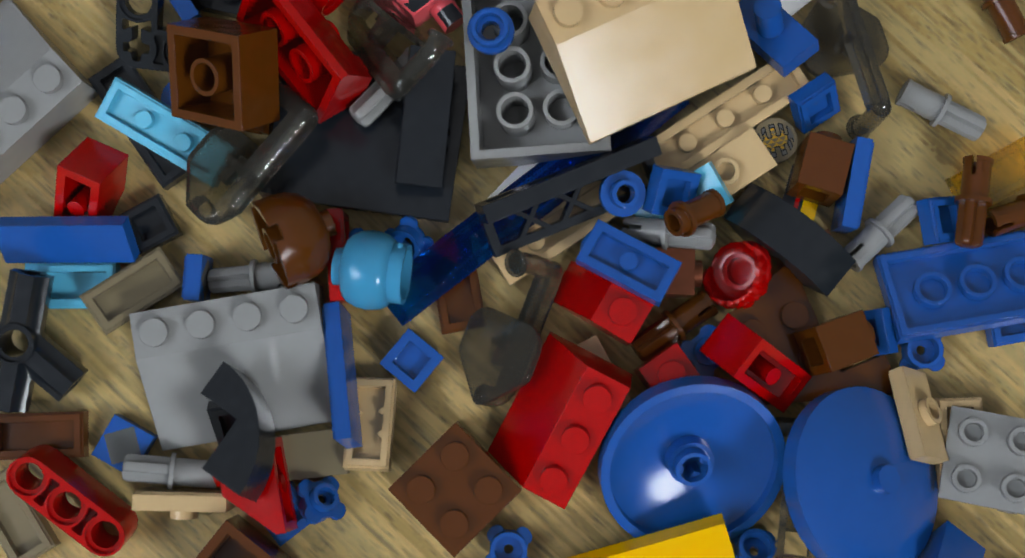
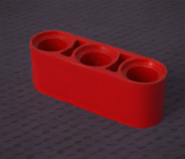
(50, 499)

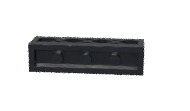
(556, 185)

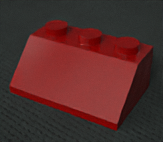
(311, 54)
(559, 419)

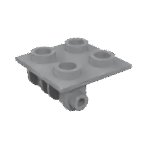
(985, 460)

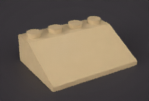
(639, 55)

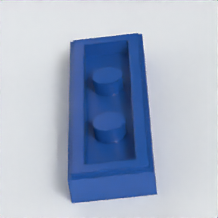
(68, 239)
(341, 375)

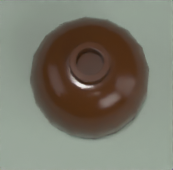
(294, 236)

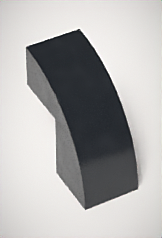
(791, 237)
(248, 449)

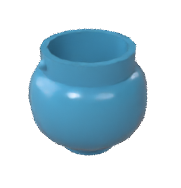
(373, 270)

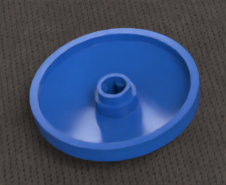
(689, 455)
(853, 479)

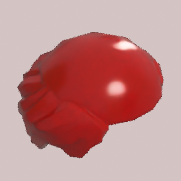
(738, 275)

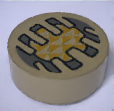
(778, 138)

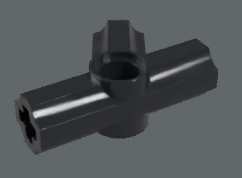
(44, 360)

